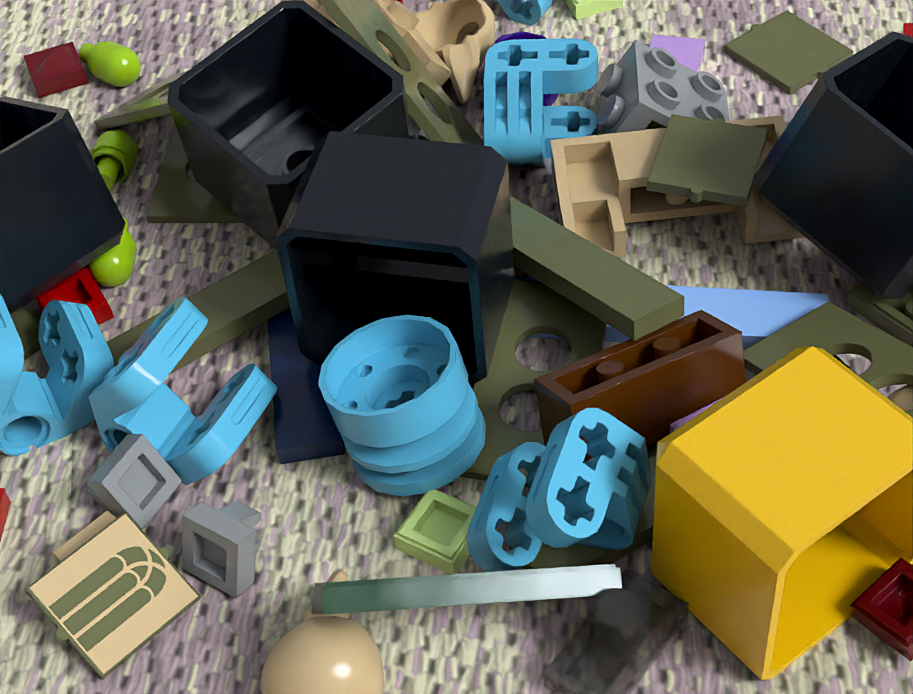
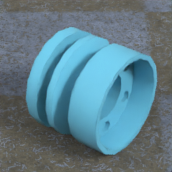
(403, 404)

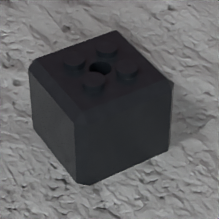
(267, 100)
(849, 167)
(51, 201)
(399, 233)

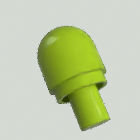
(111, 62)
(111, 152)
(116, 264)

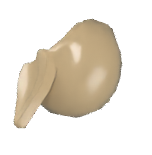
(461, 37)
(324, 657)

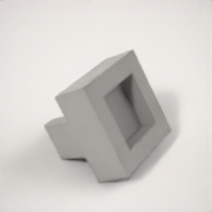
(133, 480)
(221, 545)

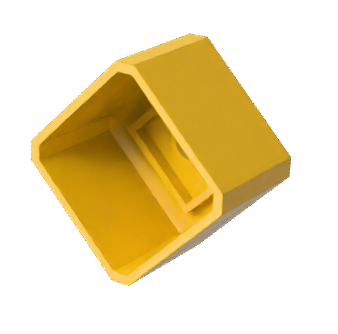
(783, 506)

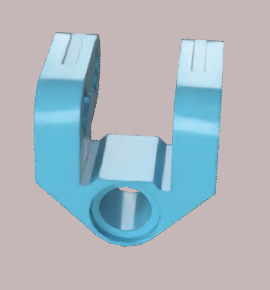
(514, 88)
(139, 402)
(54, 406)
(568, 499)

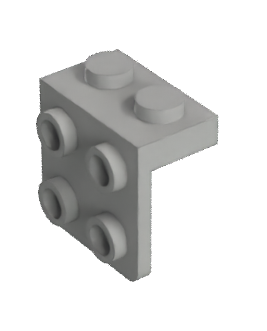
(653, 86)

